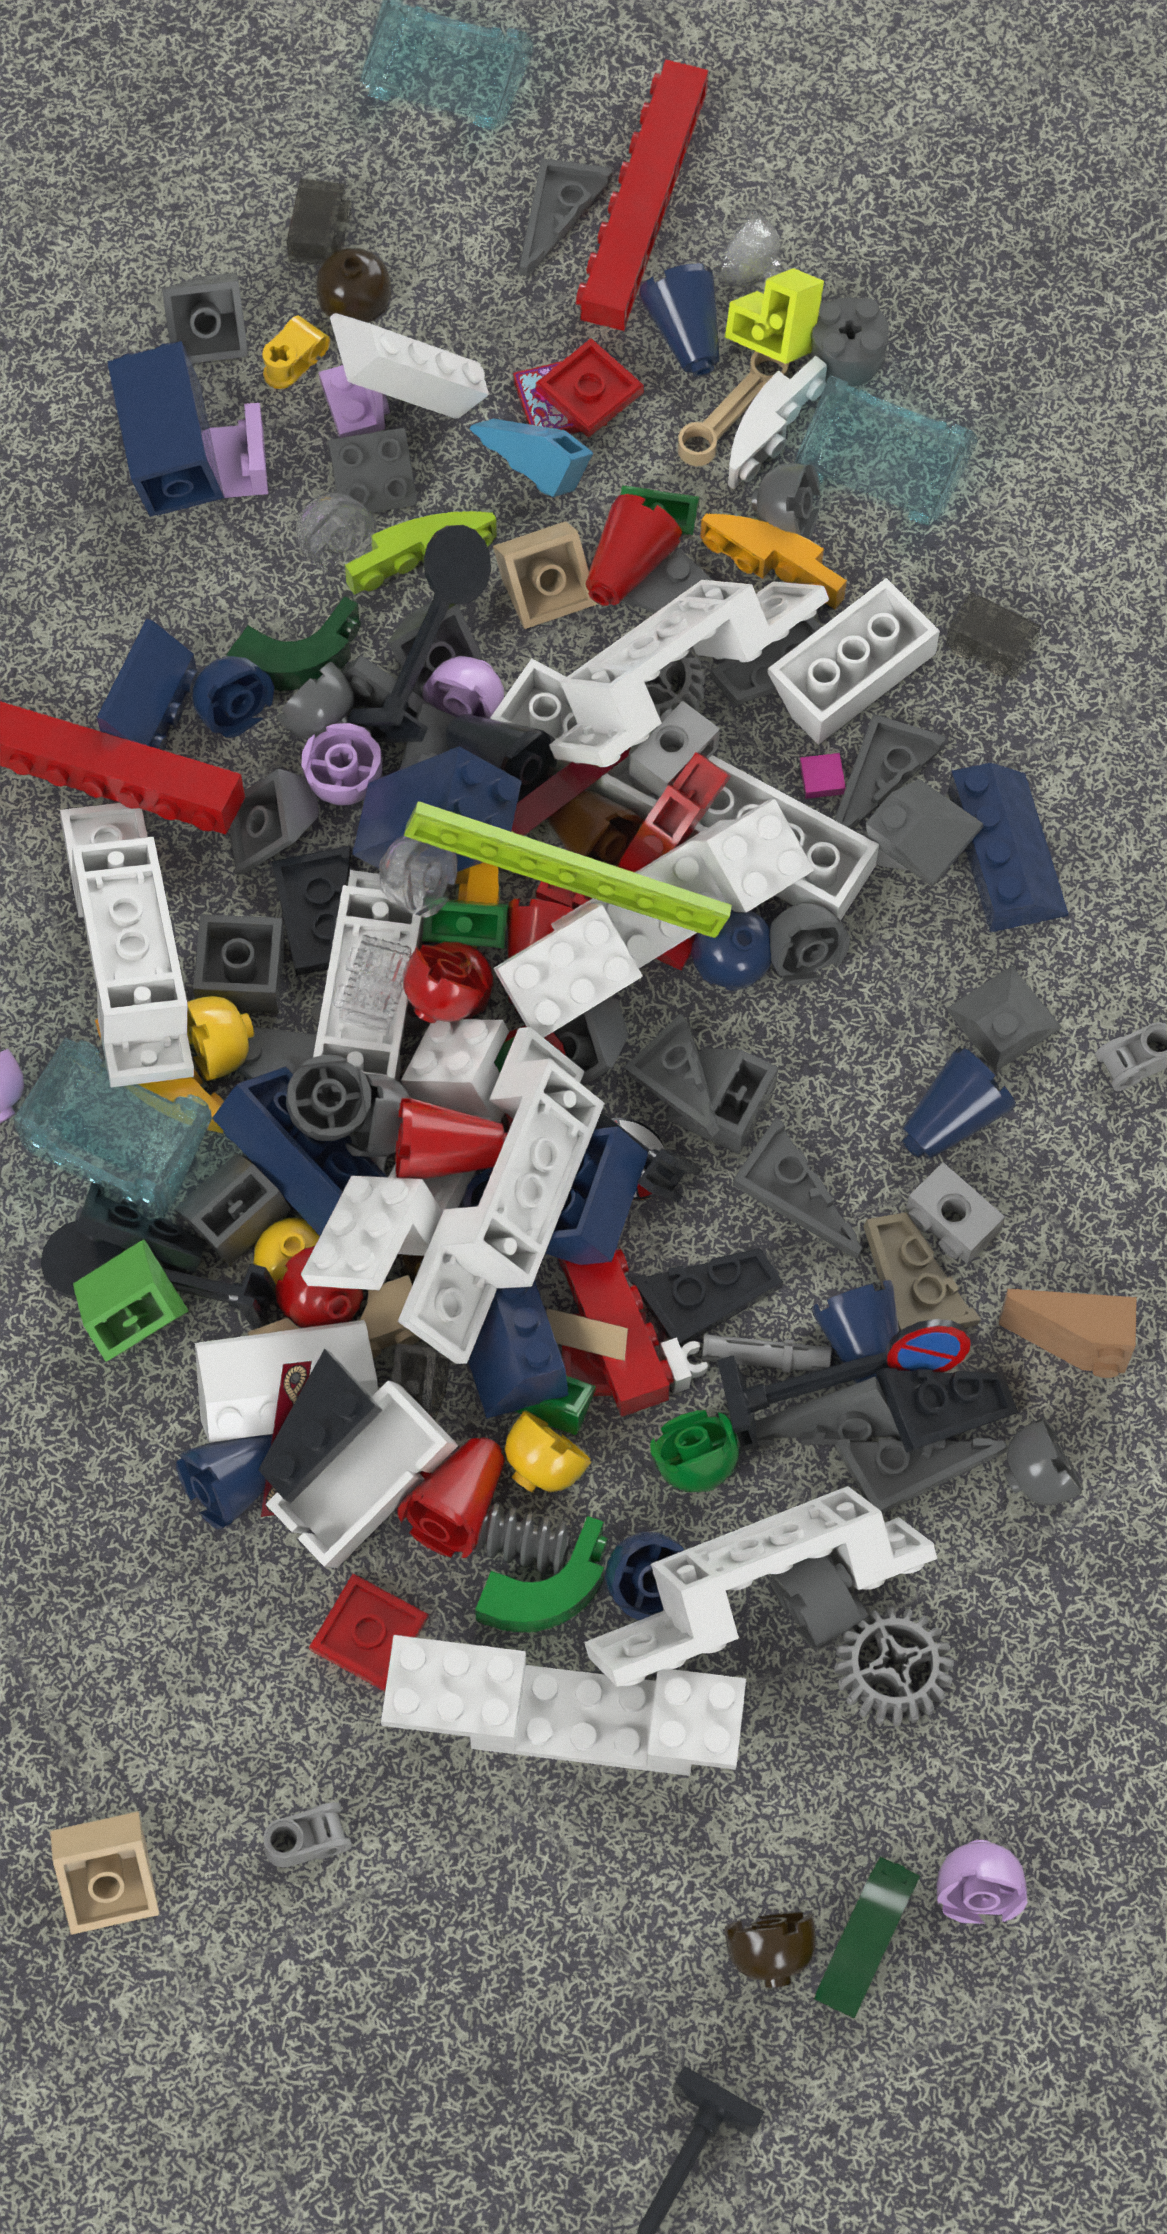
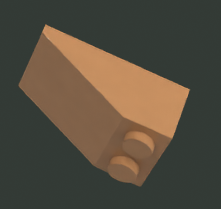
(1082, 1329)

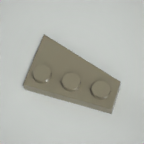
(918, 1281)

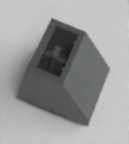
(739, 1092)
(233, 1208)

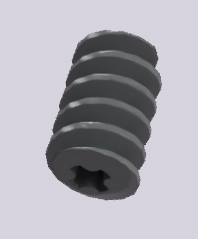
(525, 1539)

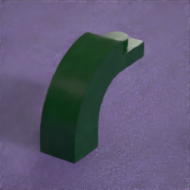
(295, 662)
(866, 1937)

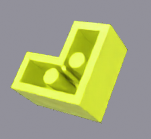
(779, 319)

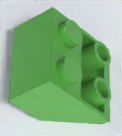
(127, 1301)

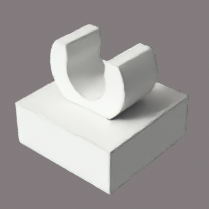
(679, 1365)

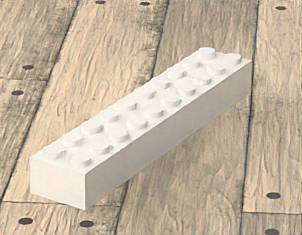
(837, 854)

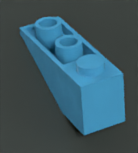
(541, 453)

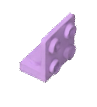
(352, 406)
(242, 455)

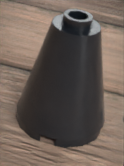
(508, 746)

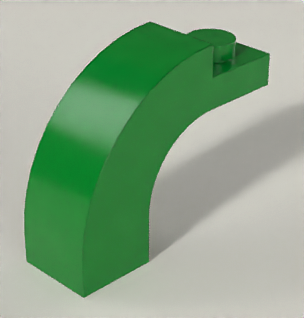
(547, 1603)

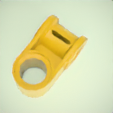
(293, 352)

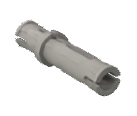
(774, 1354)

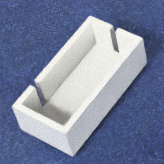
(366, 1478)

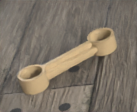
(726, 413)

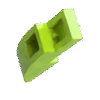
(404, 545)

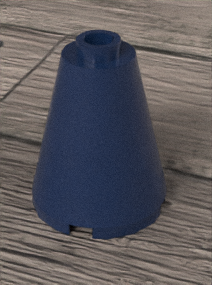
(686, 315)
(955, 1106)
(859, 1322)
(224, 1476)

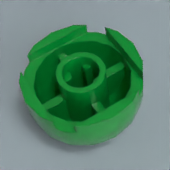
(696, 1451)

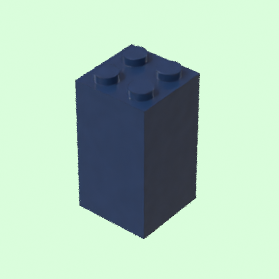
(165, 429)
(447, 781)

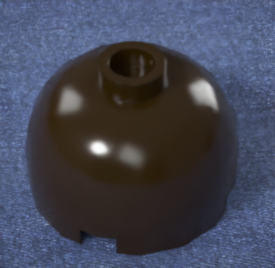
(353, 285)
(772, 1947)

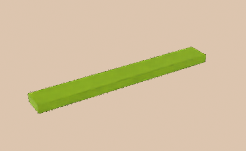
(567, 870)

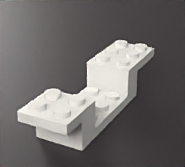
(711, 616)
(370, 913)
(129, 944)
(604, 945)
(400, 1215)
(513, 1224)
(696, 1580)
(563, 1712)

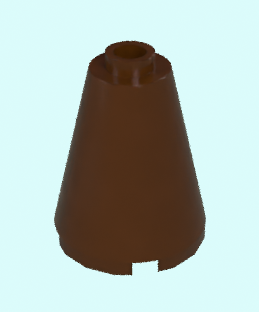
(596, 827)

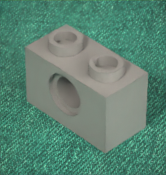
(679, 728)
(948, 1192)

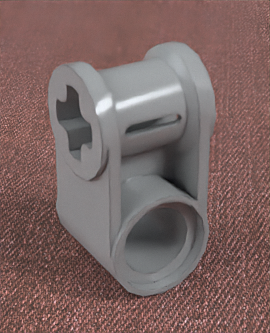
(1131, 1058)
(309, 1834)

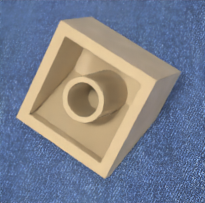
(545, 574)
(104, 1872)

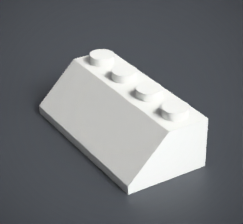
(408, 368)
(853, 660)
(243, 1374)

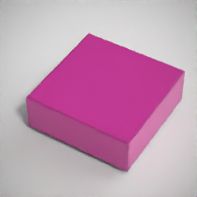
(822, 775)

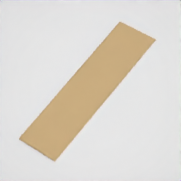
(588, 1334)

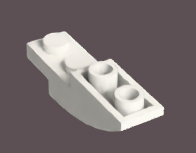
(765, 421)

